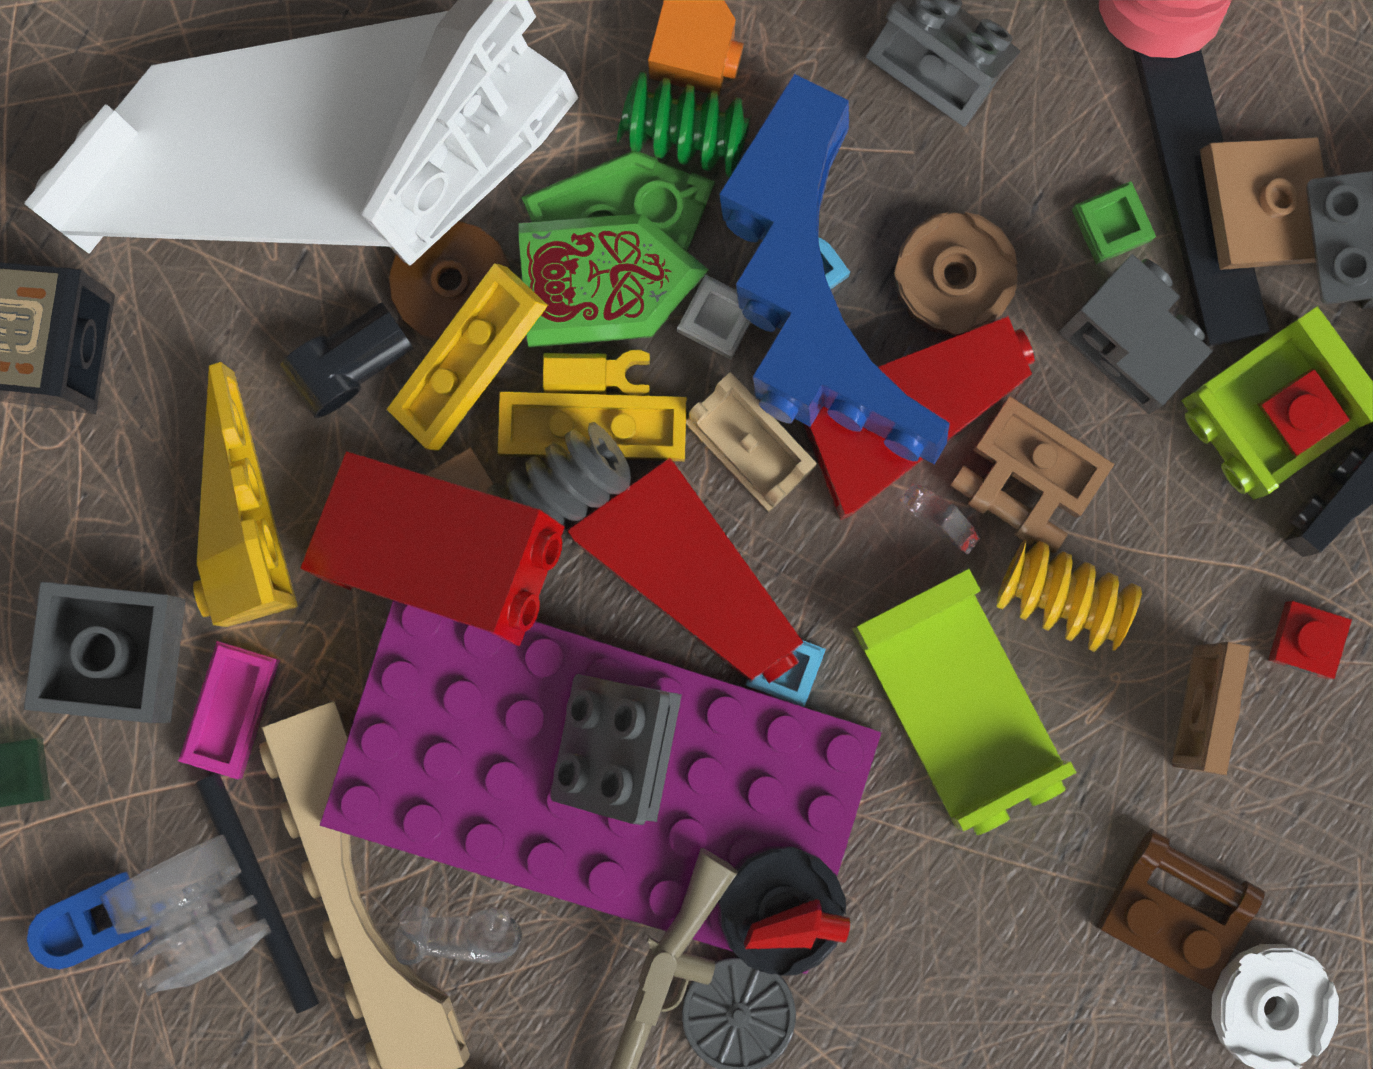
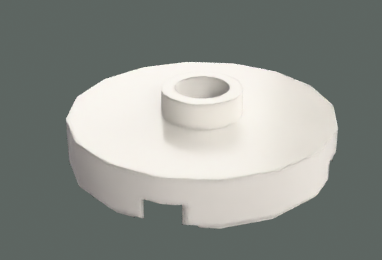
(1303, 1011)

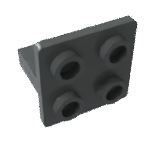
(943, 54)
(1343, 236)
(615, 749)

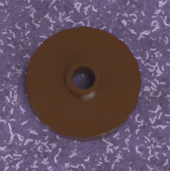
(417, 287)

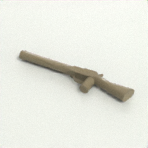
(668, 958)

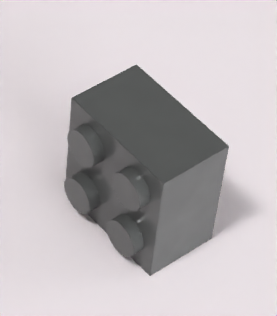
(104, 653)

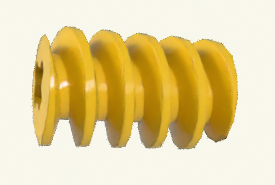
(1069, 595)

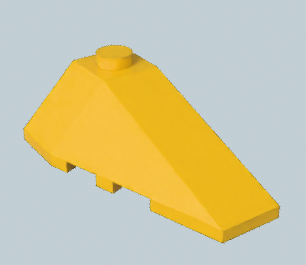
(237, 535)

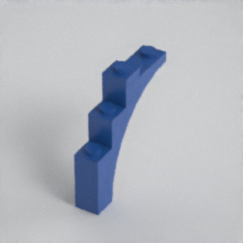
(815, 356)

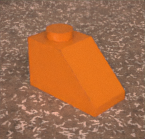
(695, 44)

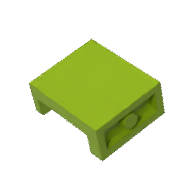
(1229, 414)

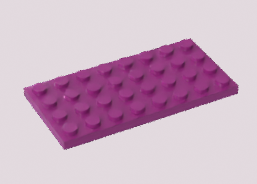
(464, 748)

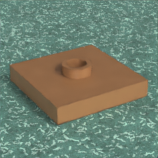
(1261, 200)
(1211, 707)

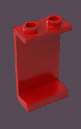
(434, 546)

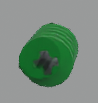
(684, 124)

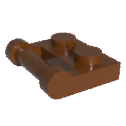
(1170, 928)

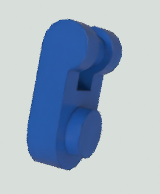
(67, 931)

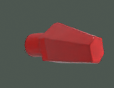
(797, 928)

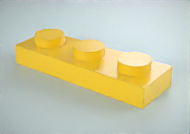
(466, 357)
(640, 425)

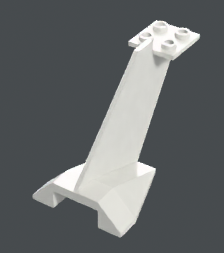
(316, 137)

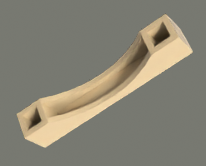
(406, 1016)

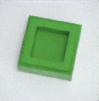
(1113, 222)

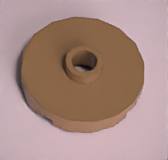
(961, 242)

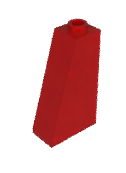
(951, 379)
(685, 565)

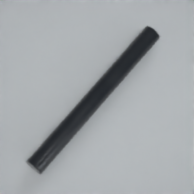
(254, 883)

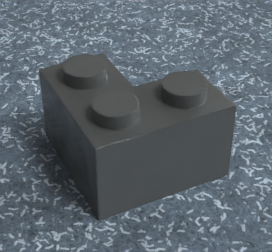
(1135, 337)

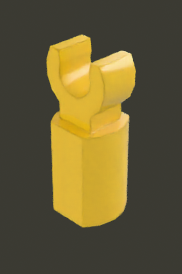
(592, 373)

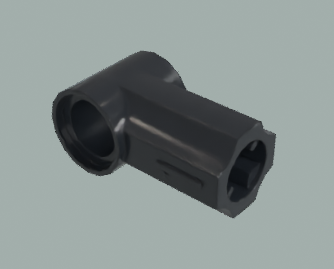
(332, 368)

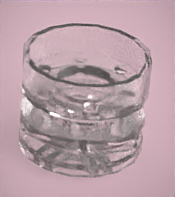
(186, 915)

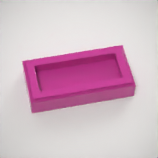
(229, 710)

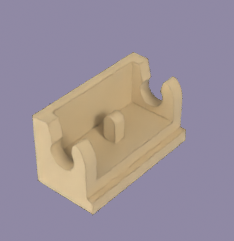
(750, 442)

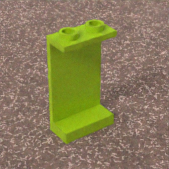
(962, 705)

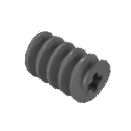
(573, 479)

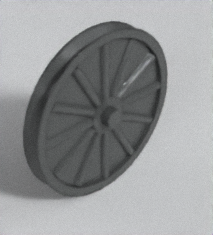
(739, 1017)

